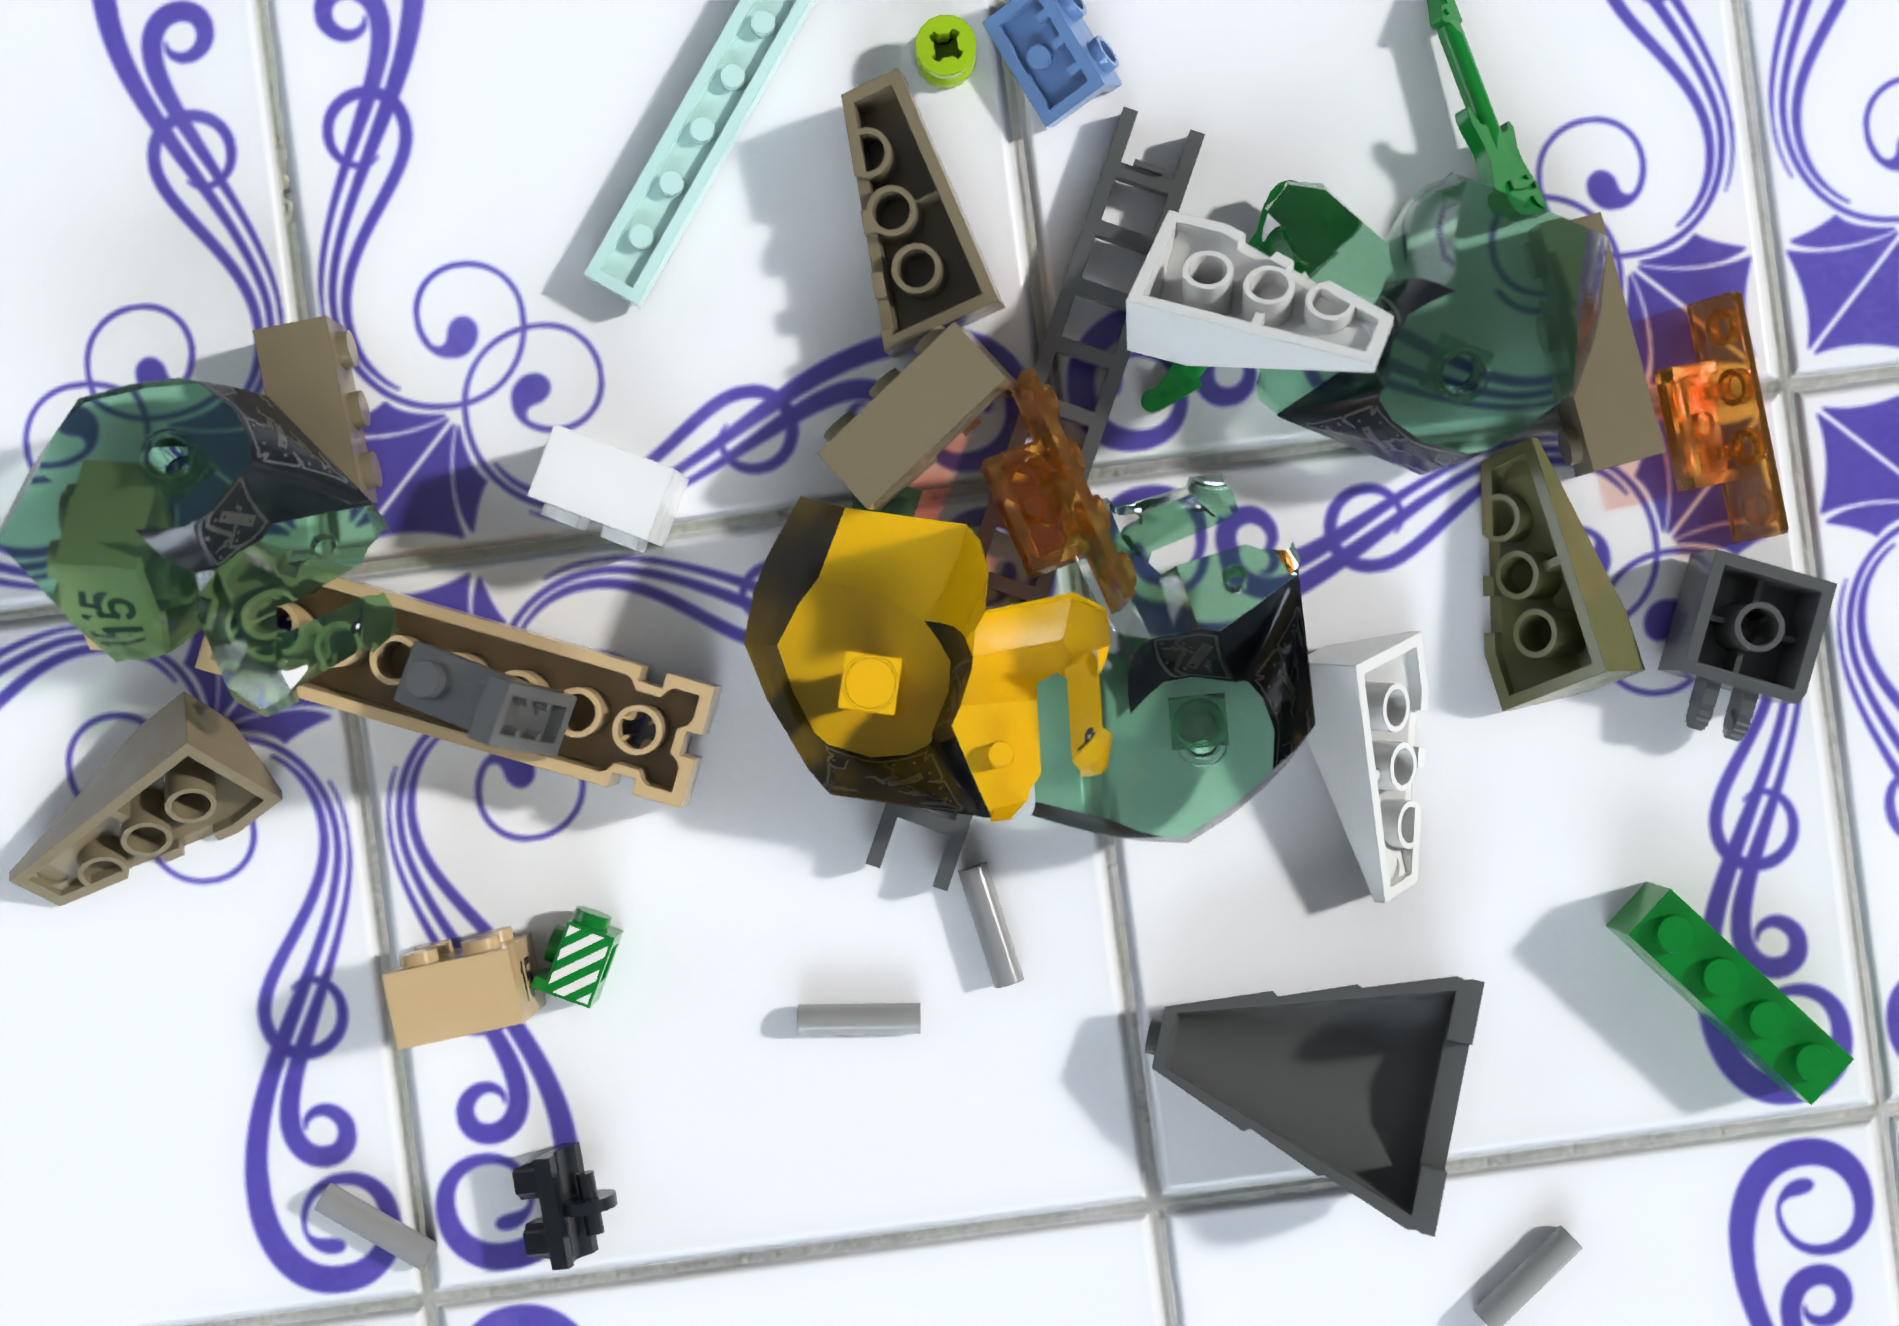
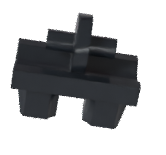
(568, 1206)

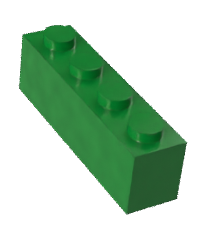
(1729, 992)

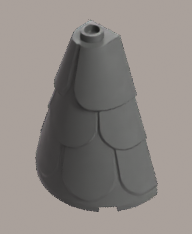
(1336, 1080)

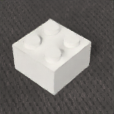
(607, 485)

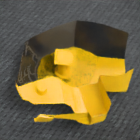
(899, 675)

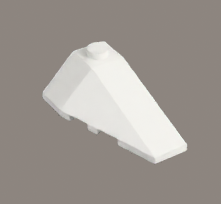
(1229, 305)
(1367, 751)

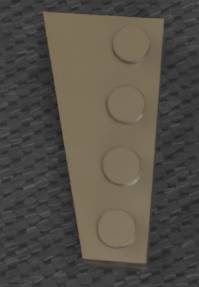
(914, 225)

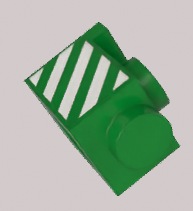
(579, 957)

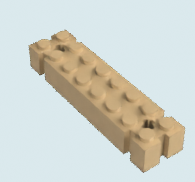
(607, 688)

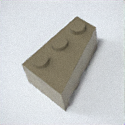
(915, 415)

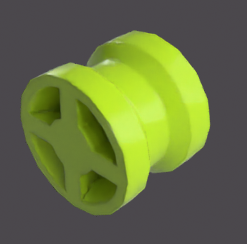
(941, 63)

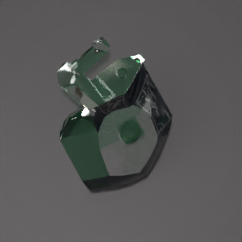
(1486, 311)
(192, 515)
(1198, 681)

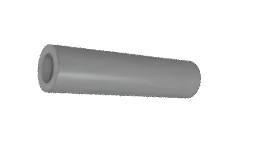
(990, 925)
(859, 1019)
(375, 1226)
(1528, 1278)

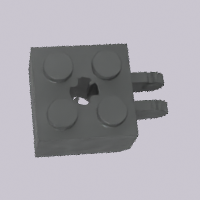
(1707, 640)

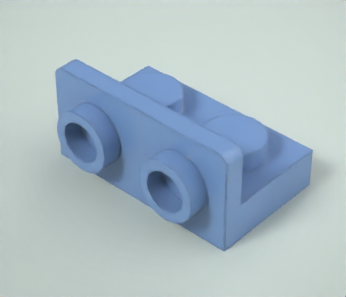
(1053, 55)

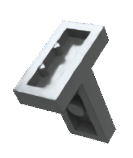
(485, 701)

